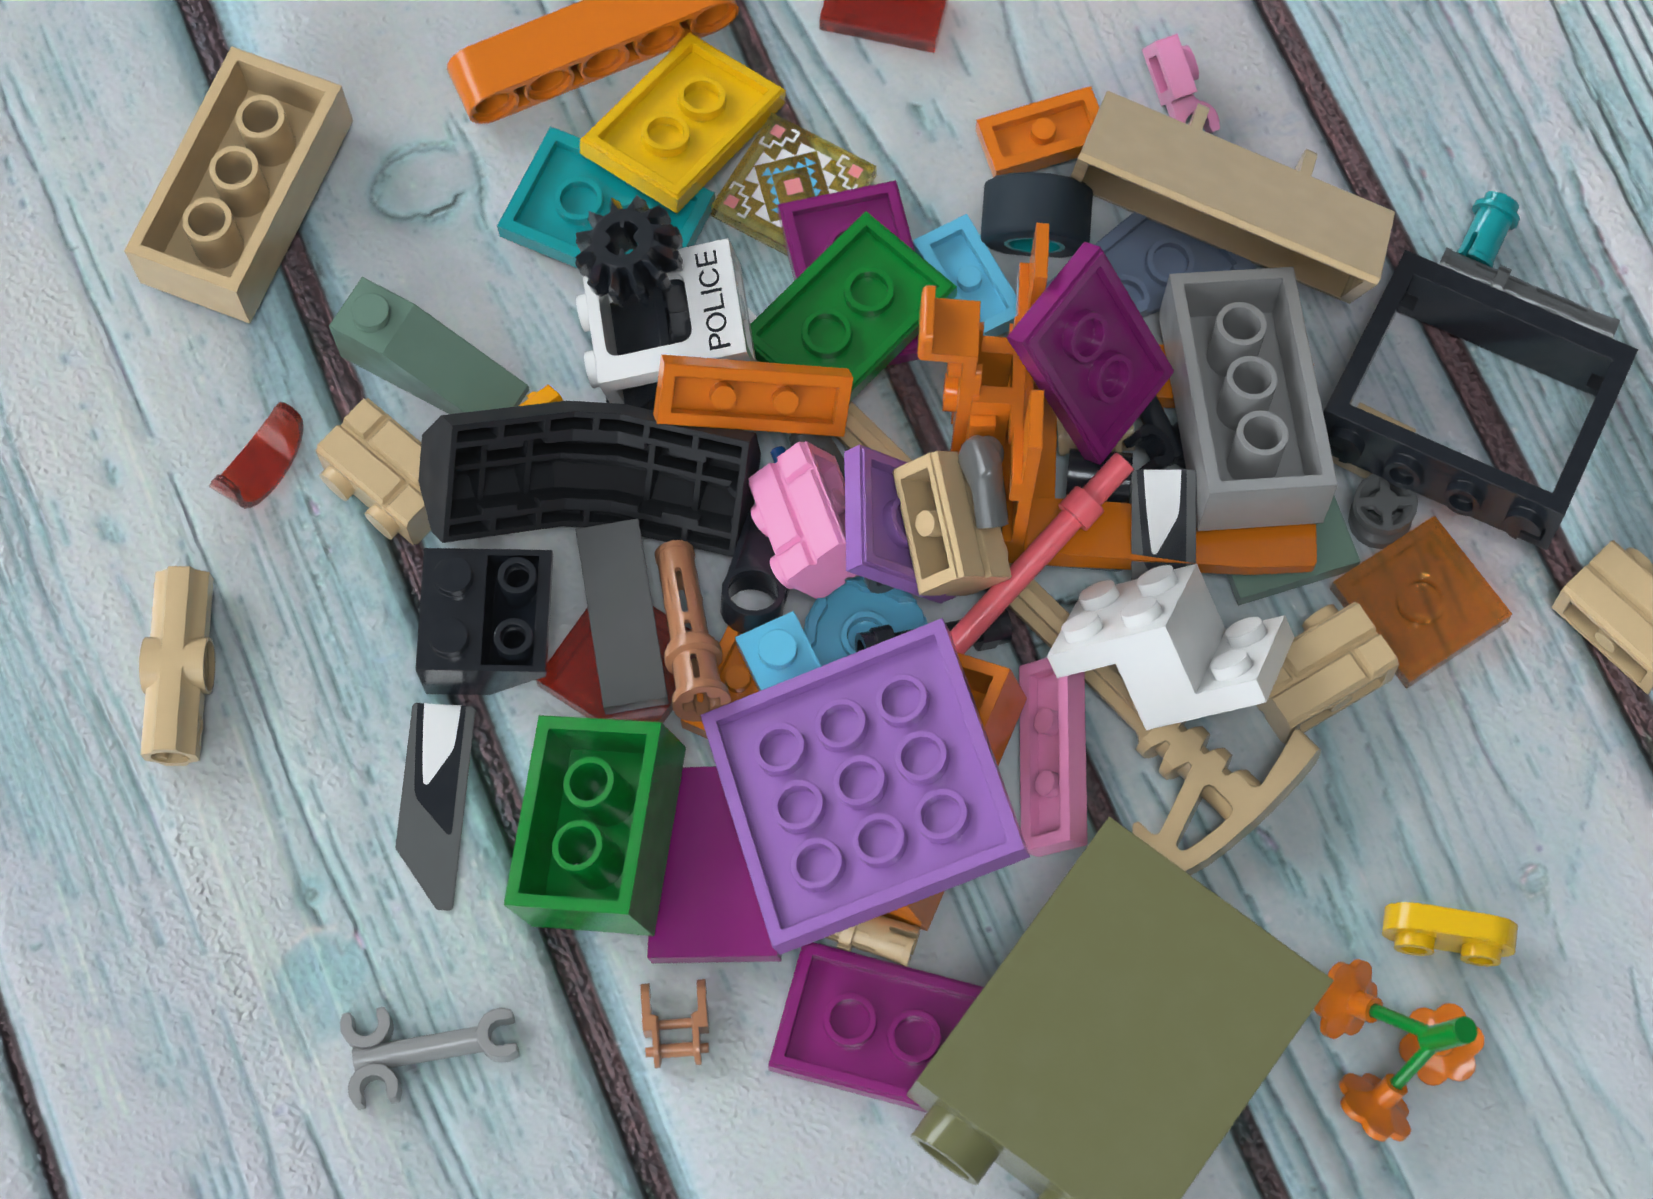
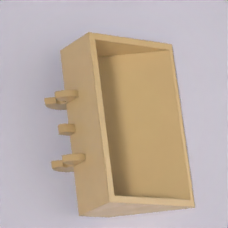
(1234, 197)

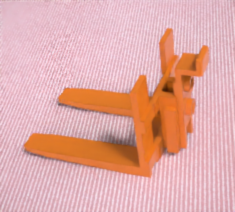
(998, 398)

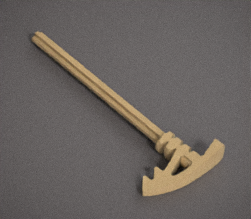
(1234, 795)

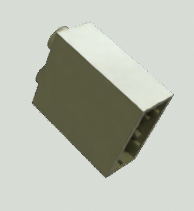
(1115, 1034)

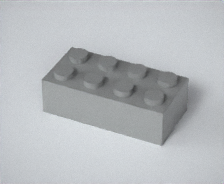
(1247, 398)

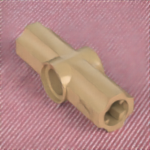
(177, 666)

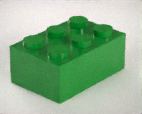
(595, 825)

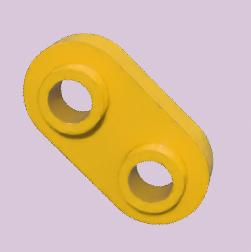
(1426, 927)

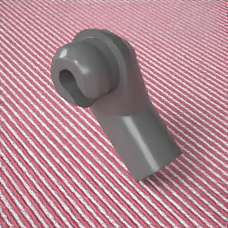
(982, 466)

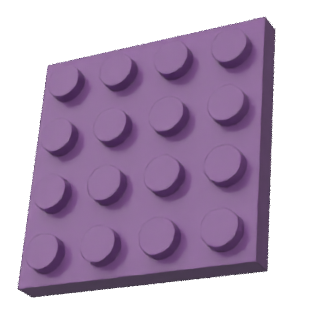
(863, 787)

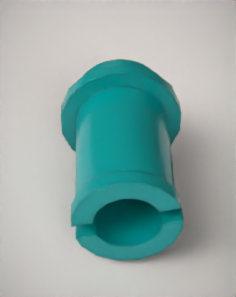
(1493, 219)

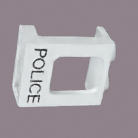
(716, 316)

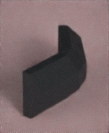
(586, 469)

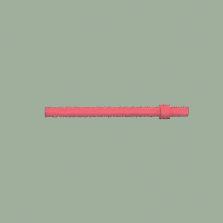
(1078, 511)

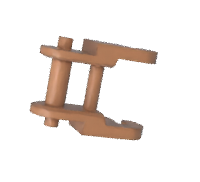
(698, 1022)

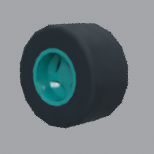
(1022, 199)

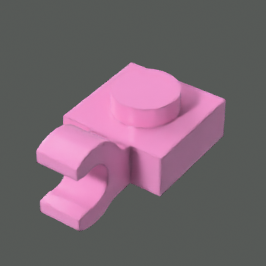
(1173, 76)

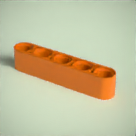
(574, 50)

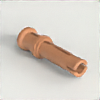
(690, 675)

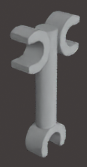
(375, 1054)

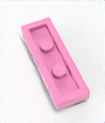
(1052, 760)

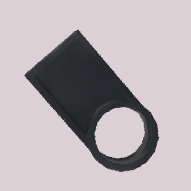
(751, 571)

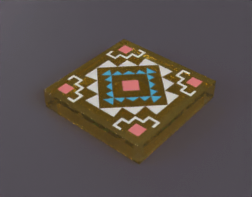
(781, 168)

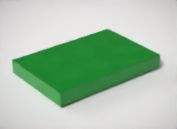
(850, 305)

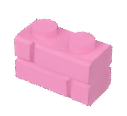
(804, 517)

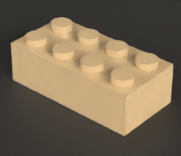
(239, 184)

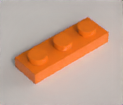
(752, 395)

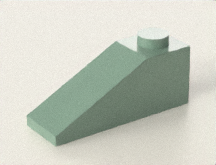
(420, 353)

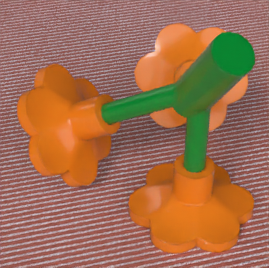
(1436, 1048)

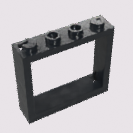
(1503, 327)

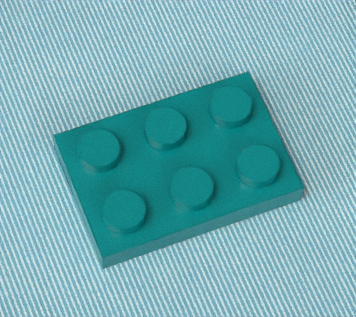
(564, 187)

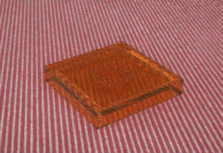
(1423, 599)

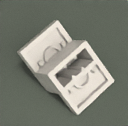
(1172, 646)

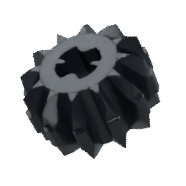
(636, 228)

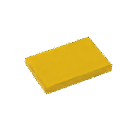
(682, 122)

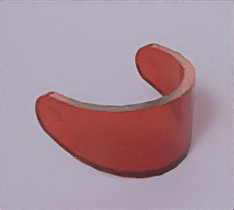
(263, 460)

